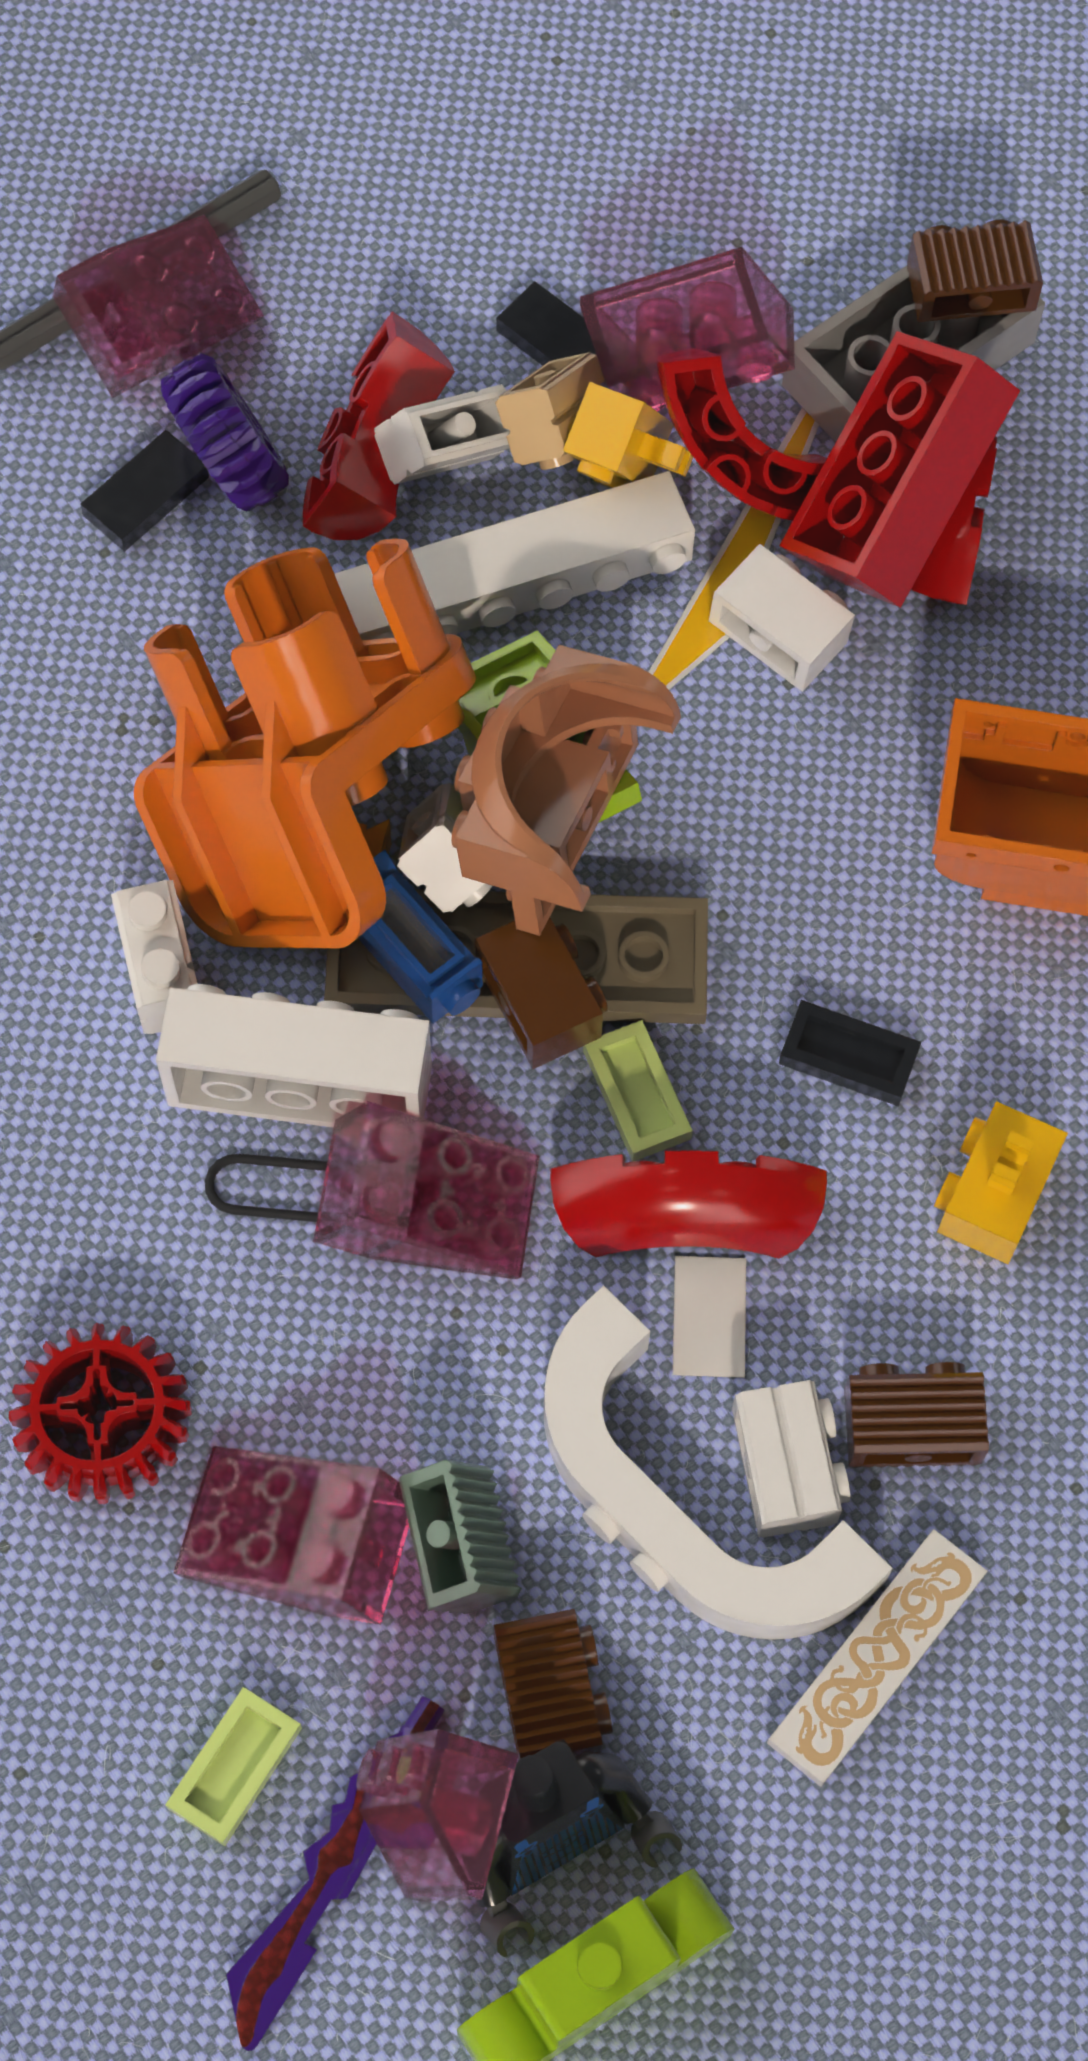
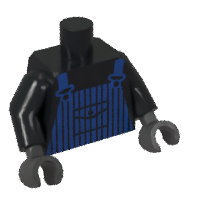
(555, 1813)

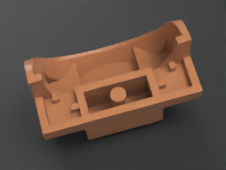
(539, 797)

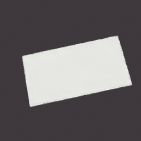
(709, 1316)

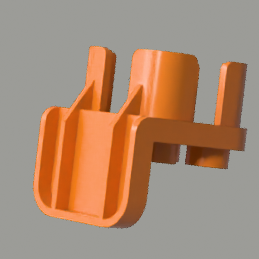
(263, 791)

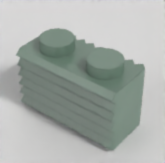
(458, 1537)

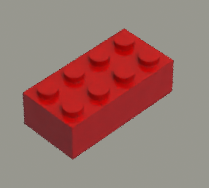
(900, 467)

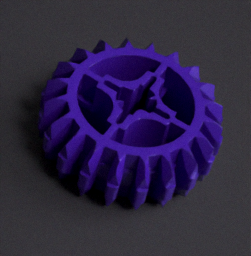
(224, 432)

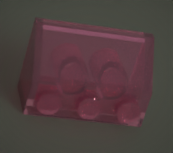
(708, 305)
(436, 1810)

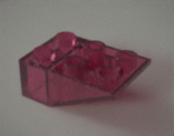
(154, 302)
(425, 1194)
(297, 1532)

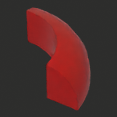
(723, 445)
(354, 488)
(953, 559)
(688, 1203)

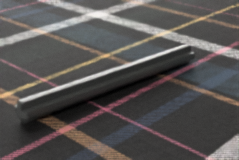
(223, 214)

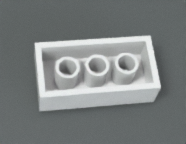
(289, 1057)

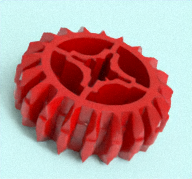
(74, 1413)

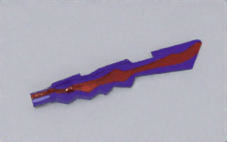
(333, 1864)

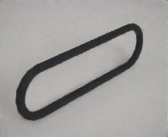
(260, 1160)

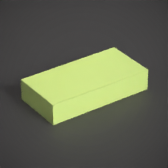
(637, 1091)
(233, 1766)

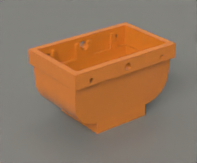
(1015, 806)

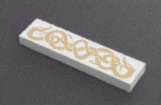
(876, 1657)

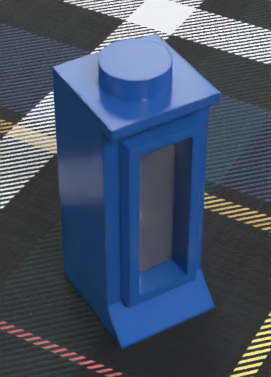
(421, 949)

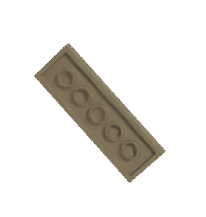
(637, 948)

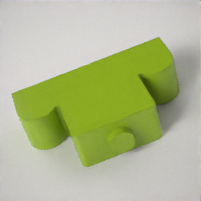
(599, 1973)

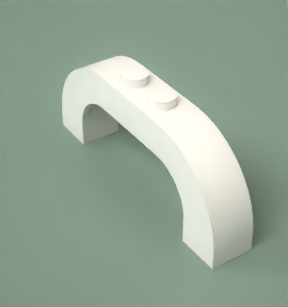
(665, 1542)

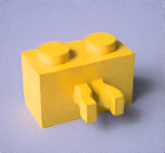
(622, 439)
(1001, 1181)

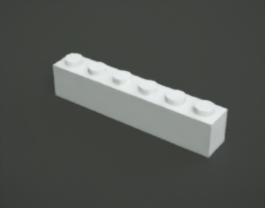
(540, 558)

